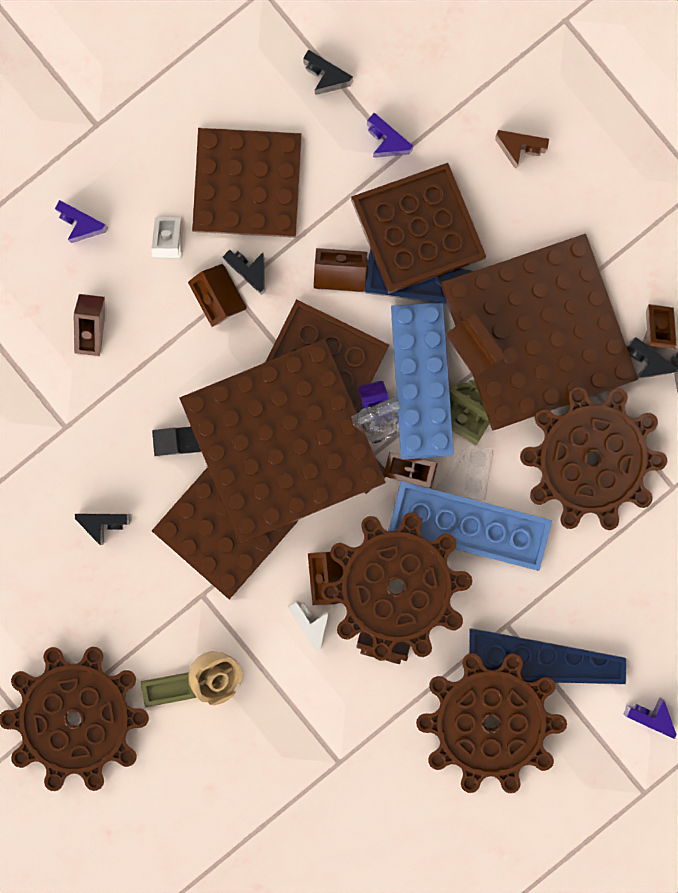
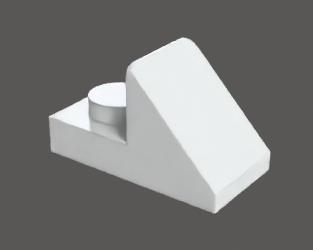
(166, 237)
(313, 630)

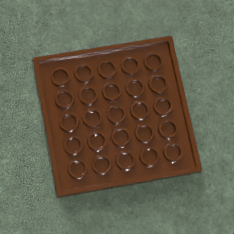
(551, 325)
(281, 441)

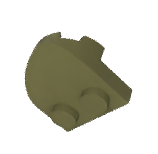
(467, 412)

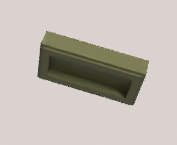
(166, 689)

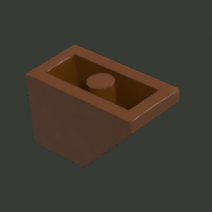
(89, 324)

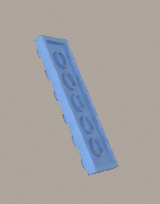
(422, 381)
(475, 525)

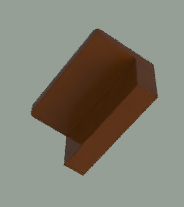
(340, 270)
(217, 294)
(475, 345)
(322, 571)

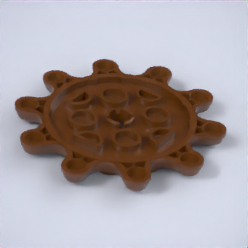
(621, 462)
(403, 615)
(49, 735)
(497, 750)

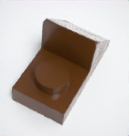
(512, 143)
(660, 327)

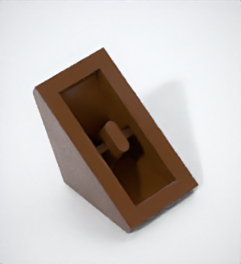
(412, 471)

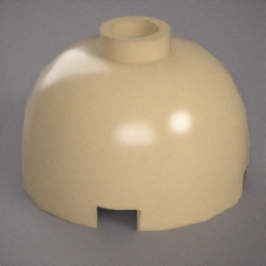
(214, 677)

